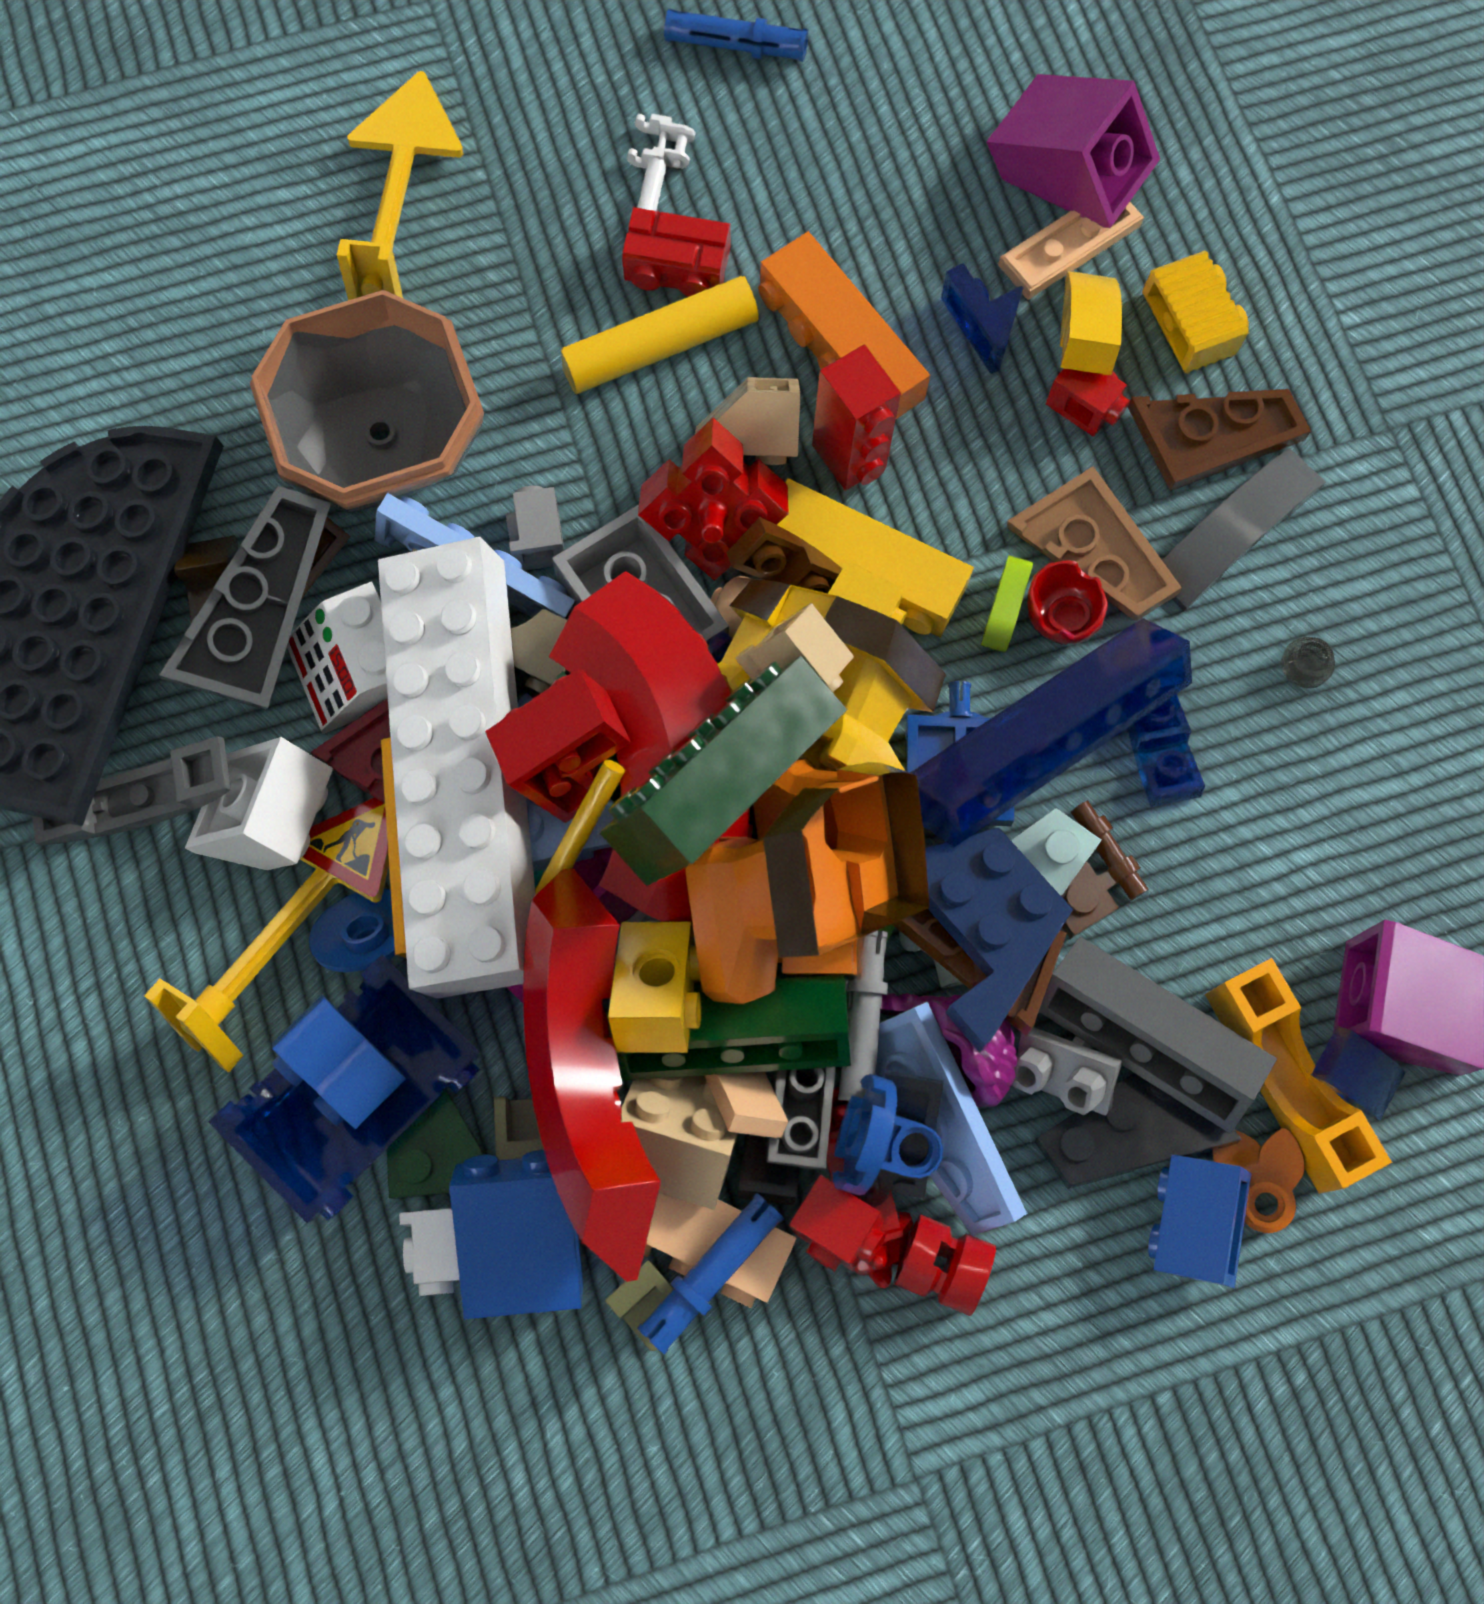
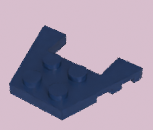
(999, 916)

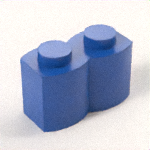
(336, 1063)

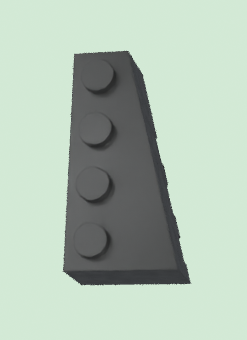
(249, 616)

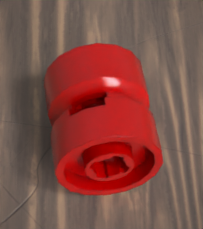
(964, 1272)

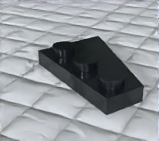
(1136, 1133)

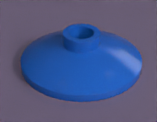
(353, 933)

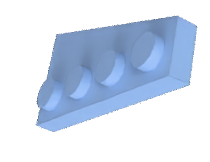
(410, 525)
(971, 1167)

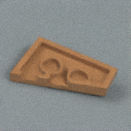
(1092, 527)

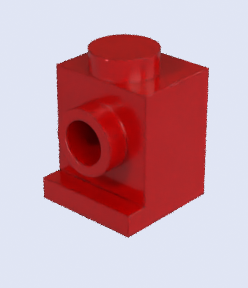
(1088, 398)

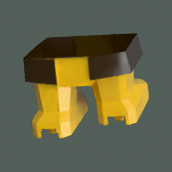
(877, 685)

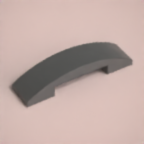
(1240, 524)
(148, 794)

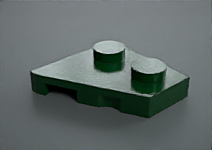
(427, 1152)

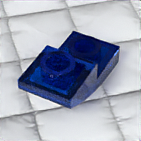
(1165, 756)
(1359, 1072)

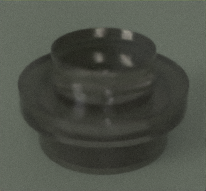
(1308, 662)

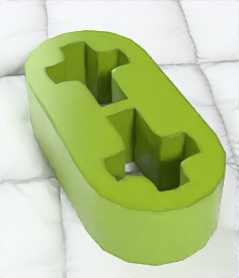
(1006, 604)

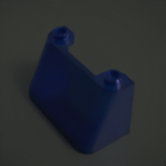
(308, 1155)

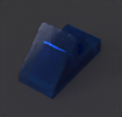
(982, 322)

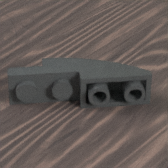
(807, 1105)

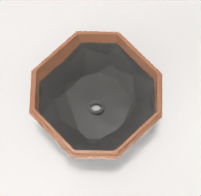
(362, 372)

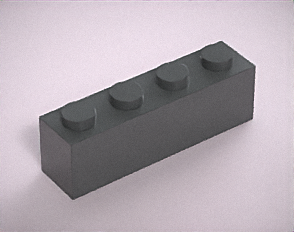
(1156, 1034)

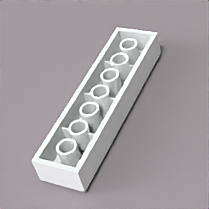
(457, 818)

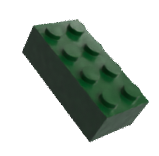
(720, 769)

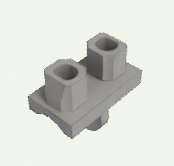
(1066, 1070)

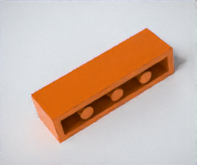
(834, 316)

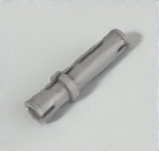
(863, 1010)

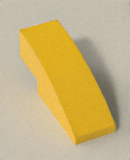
(1091, 323)

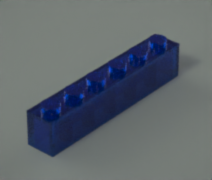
(1051, 729)

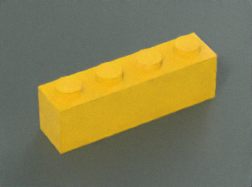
(927, 577)

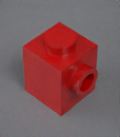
(838, 1227)

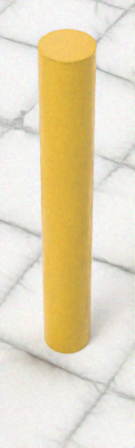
(583, 821)

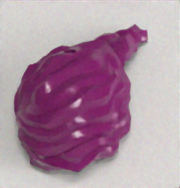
(985, 1073)

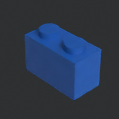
(1200, 1220)

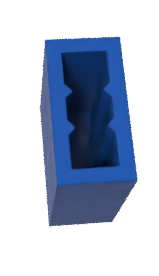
(513, 1238)

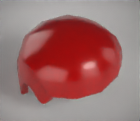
(1066, 603)

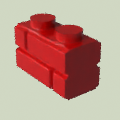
(675, 251)

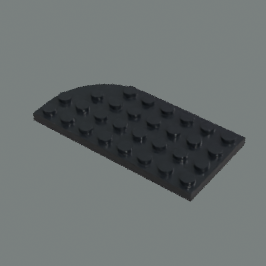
(80, 598)

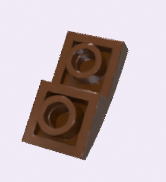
(782, 557)

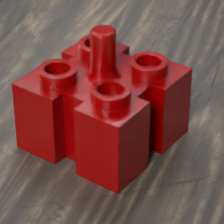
(711, 497)

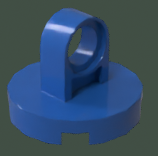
(872, 1137)

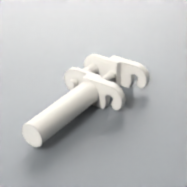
(659, 157)

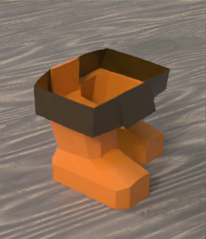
(827, 868)

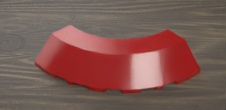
(661, 690)
(576, 1074)

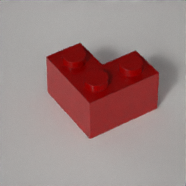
(557, 741)

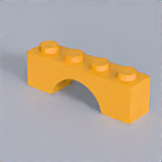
(1331, 1133)

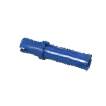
(739, 35)
(709, 1274)

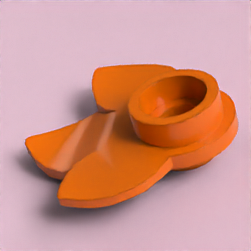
(1274, 1169)

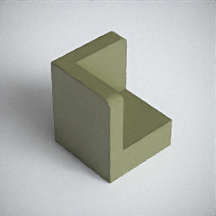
(515, 1128)
(639, 1298)

